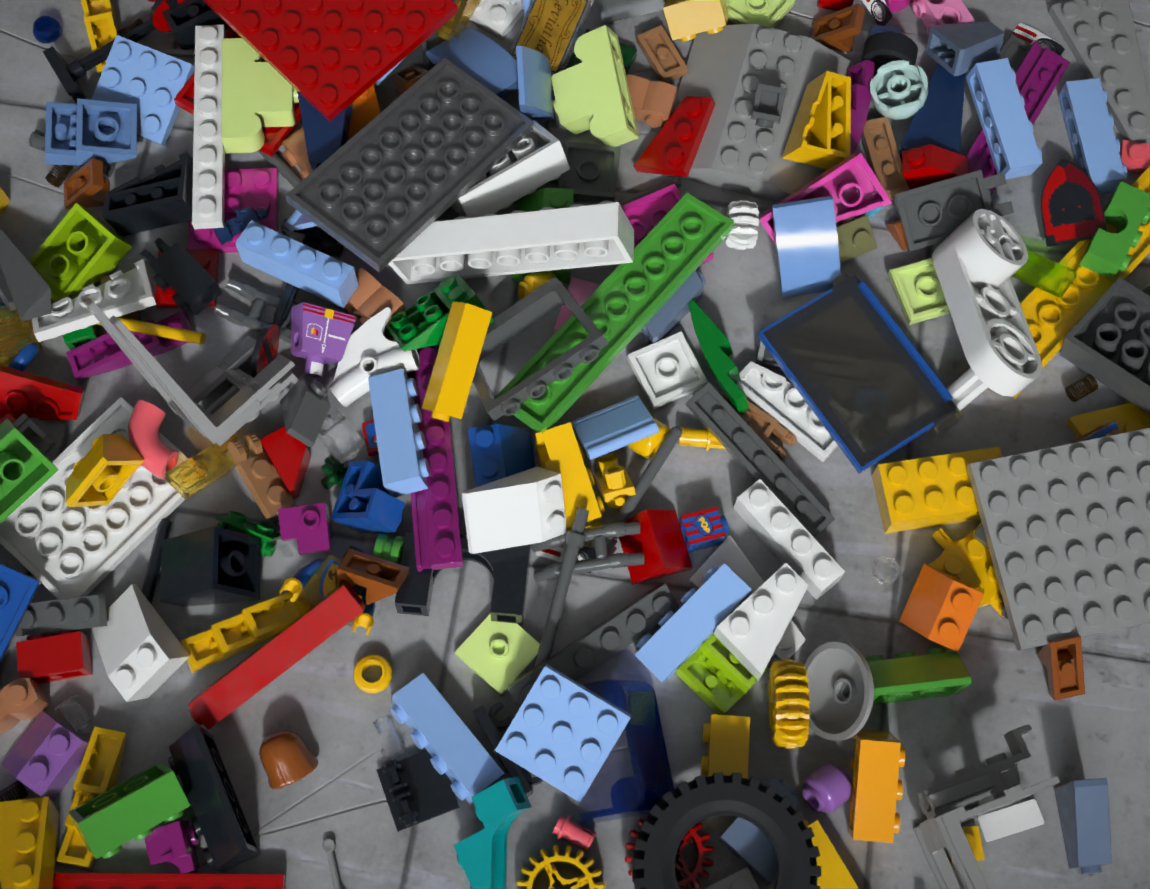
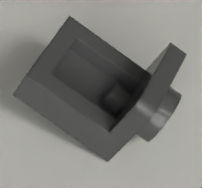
(768, 105)

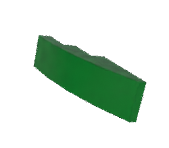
(717, 352)

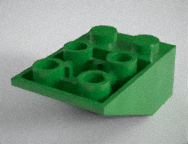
(426, 320)

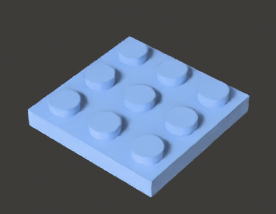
(146, 79)
(563, 732)

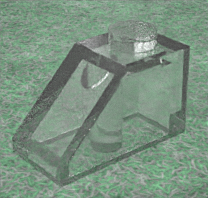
(340, 436)

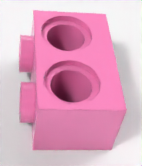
(941, 12)

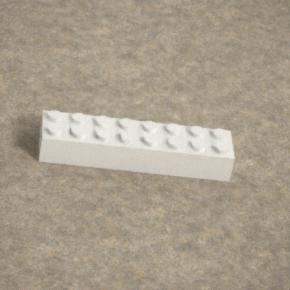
(519, 243)

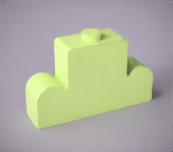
(596, 90)
(251, 98)

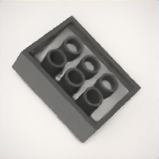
(1115, 343)

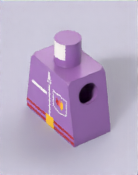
(319, 336)

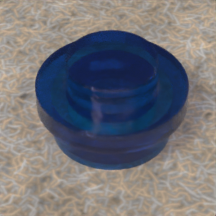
(46, 29)

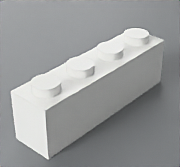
(788, 538)

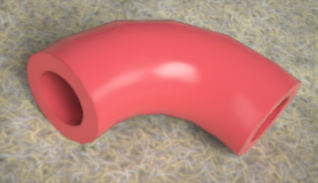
(144, 437)

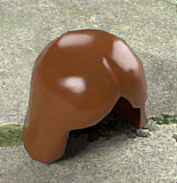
(286, 758)

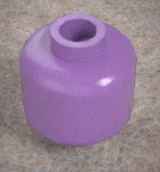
(827, 788)

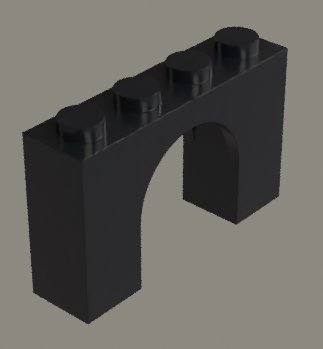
(507, 566)

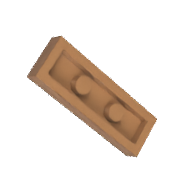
(884, 155)

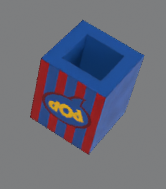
(703, 529)

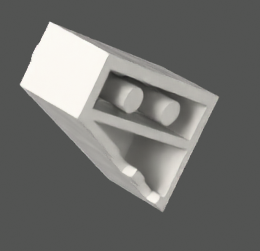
(761, 620)

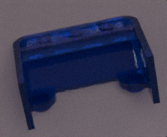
(647, 751)

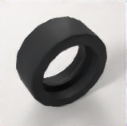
(889, 44)

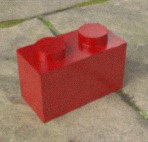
(54, 657)

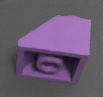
(46, 756)

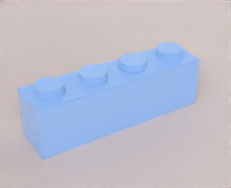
(1004, 118)
(1092, 133)
(297, 264)
(398, 433)
(693, 623)
(445, 738)

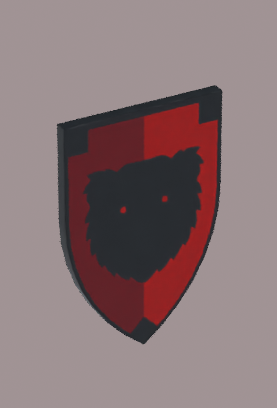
(1070, 206)

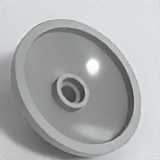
(838, 690)

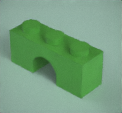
(1126, 211)

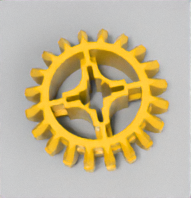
(788, 703)
(548, 864)

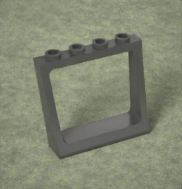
(516, 320)

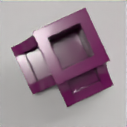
(308, 526)
(175, 845)

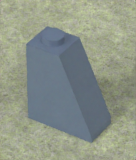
(964, 44)
(674, 309)
(1085, 823)
(752, 845)

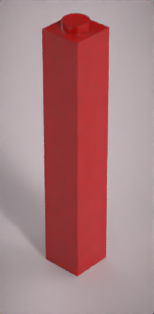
(276, 656)

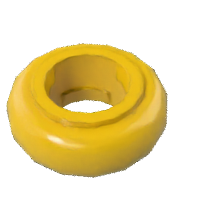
(363, 664)

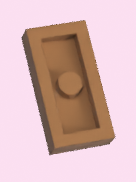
(662, 54)

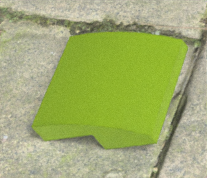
(716, 676)

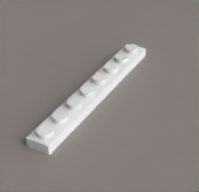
(207, 141)

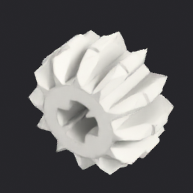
(746, 223)

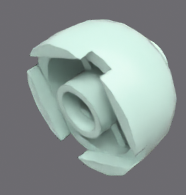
(899, 89)

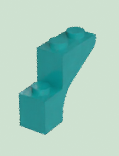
(485, 852)

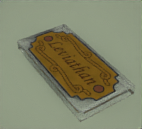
(552, 29)

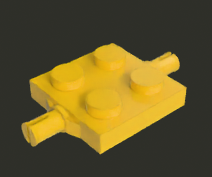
(971, 563)

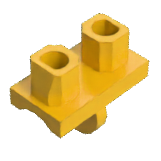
(613, 481)

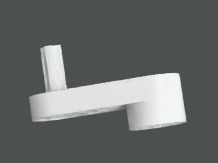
(991, 326)

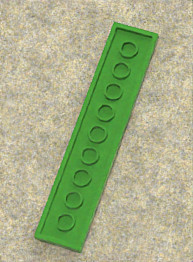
(625, 304)

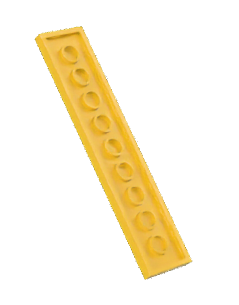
(1054, 317)

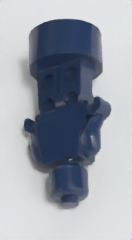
(238, 224)

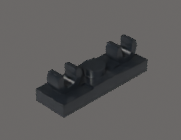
(490, 727)

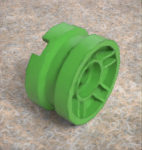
(389, 548)

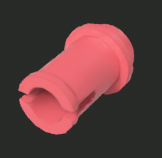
(574, 833)

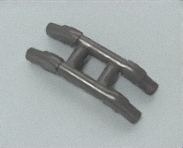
(253, 319)
(602, 559)

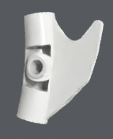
(369, 355)

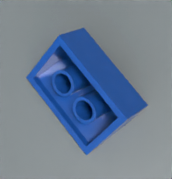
(499, 452)

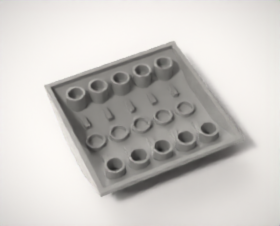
(728, 69)

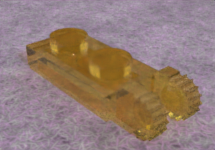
(202, 469)

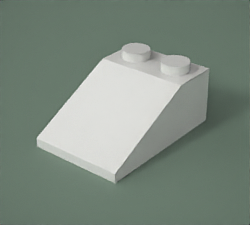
(515, 511)
(137, 646)

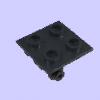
(415, 790)

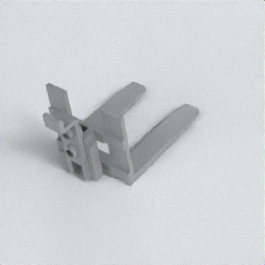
(231, 410)
(946, 810)

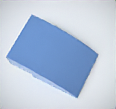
(481, 60)
(535, 85)
(90, 131)
(806, 245)

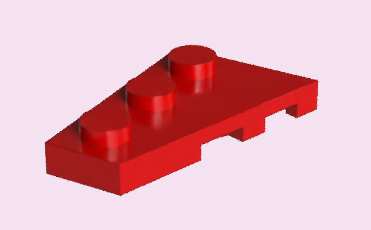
(678, 140)
(38, 396)

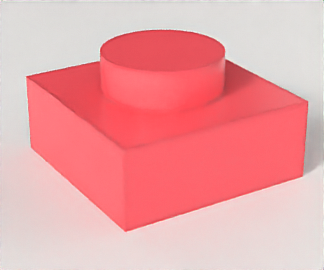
(1135, 156)

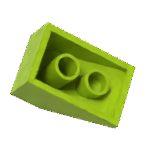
(78, 253)

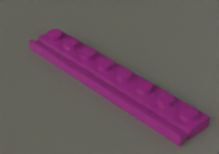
(1035, 81)
(436, 508)

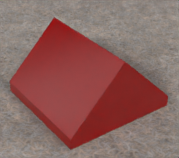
(661, 544)

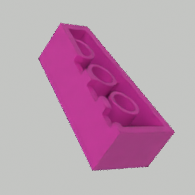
(848, 182)

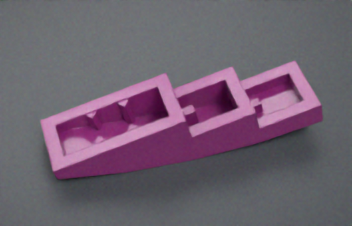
(860, 98)
(105, 355)

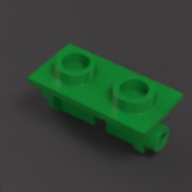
(237, 522)

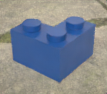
(365, 502)

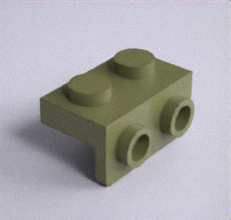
(854, 237)

